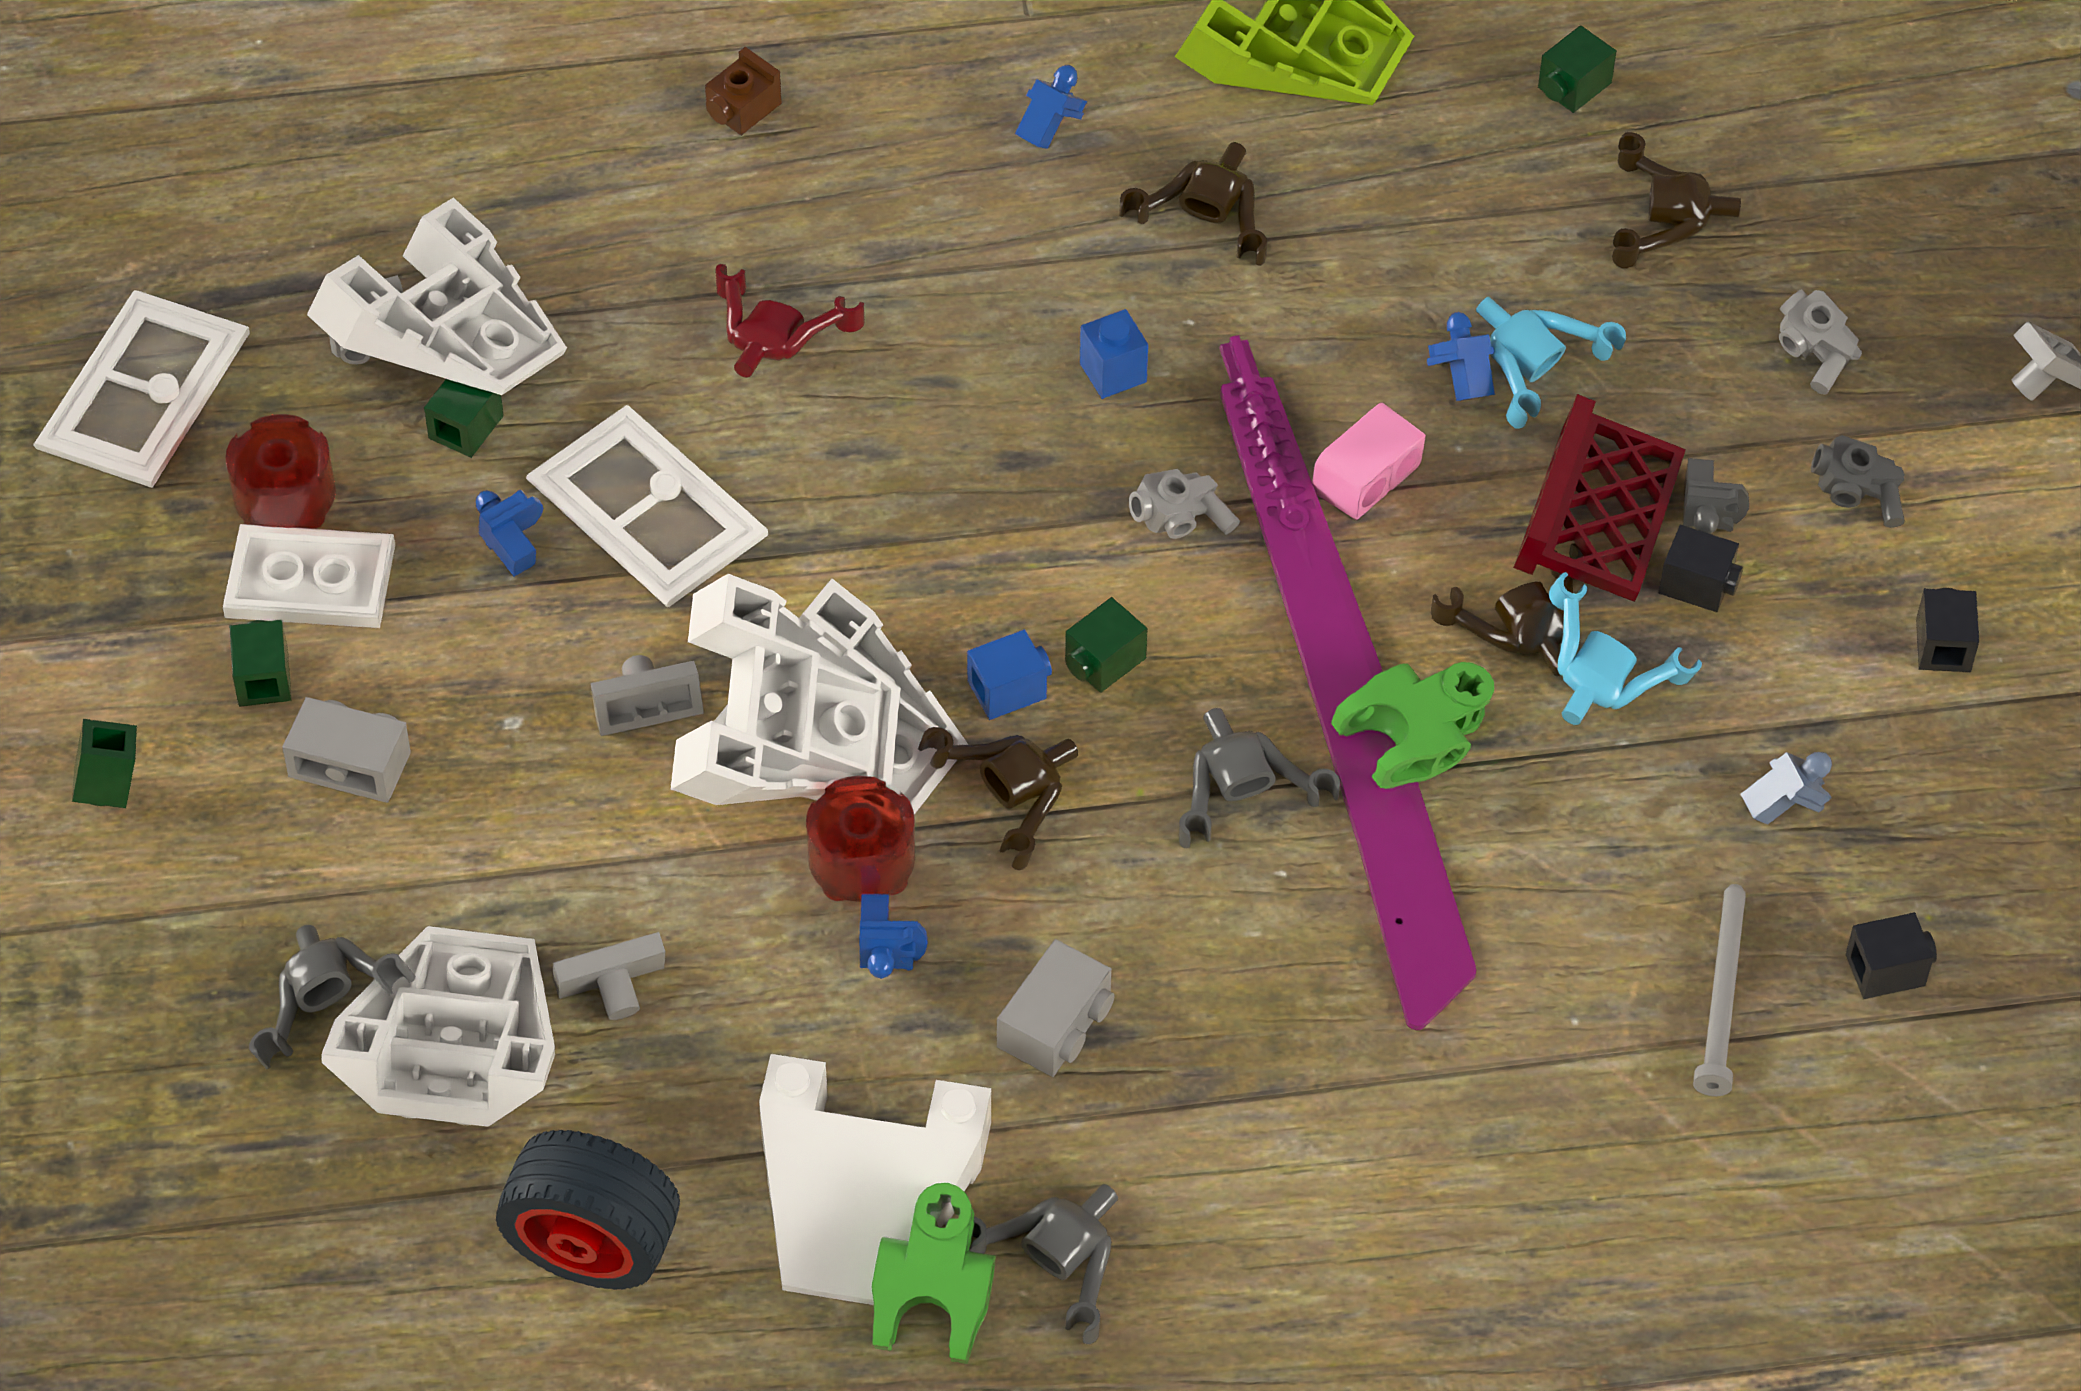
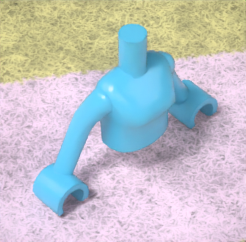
(1529, 349)
(1603, 663)

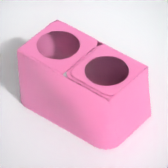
(1368, 461)

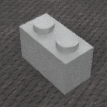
(347, 749)
(1055, 1008)

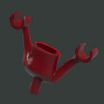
(774, 328)

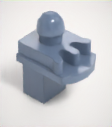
(1789, 783)

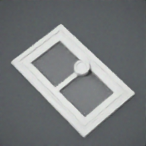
(142, 388)
(647, 505)

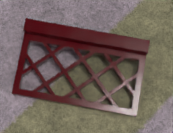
(1558, 497)

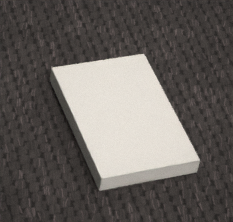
(309, 576)

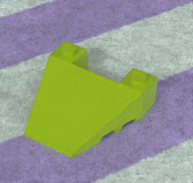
(1300, 47)

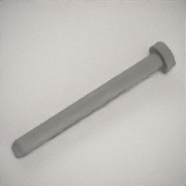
(1713, 1076)

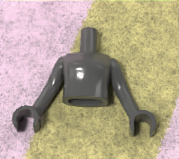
(1242, 769)
(318, 979)
(1059, 1242)

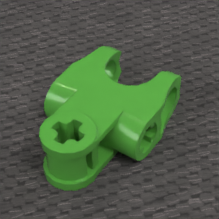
(1420, 716)
(934, 1270)

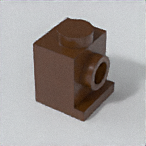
(744, 92)

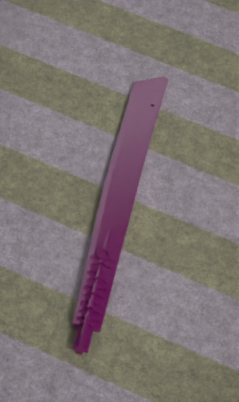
(1390, 825)

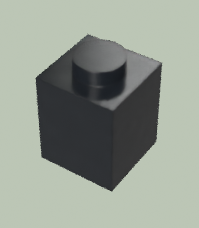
(1700, 569)
(1947, 630)
(1890, 955)

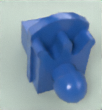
(1048, 107)
(1467, 359)
(503, 524)
(887, 943)

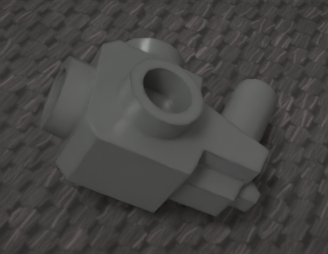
(1855, 469)

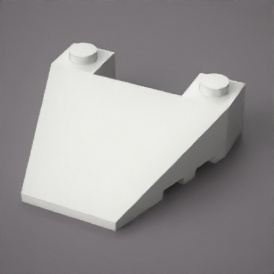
(456, 323)
(856, 627)
(793, 708)
(856, 1179)

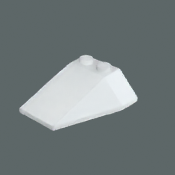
(457, 1039)

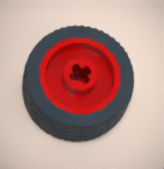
(588, 1209)

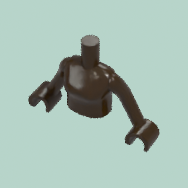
(1208, 193)
(1674, 199)
(1527, 613)
(1013, 773)

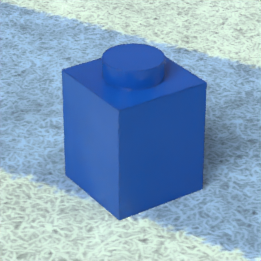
(1113, 353)
(1008, 674)

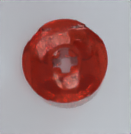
(281, 473)
(860, 839)

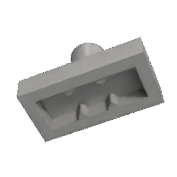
(2050, 360)
(646, 695)
(611, 972)

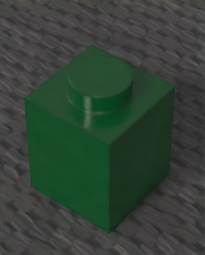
(1576, 69)
(462, 416)
(1105, 645)
(260, 662)
(104, 763)

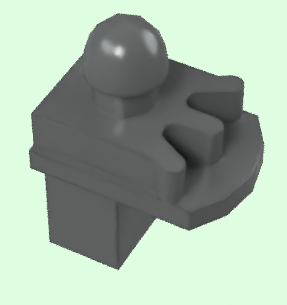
(1711, 503)

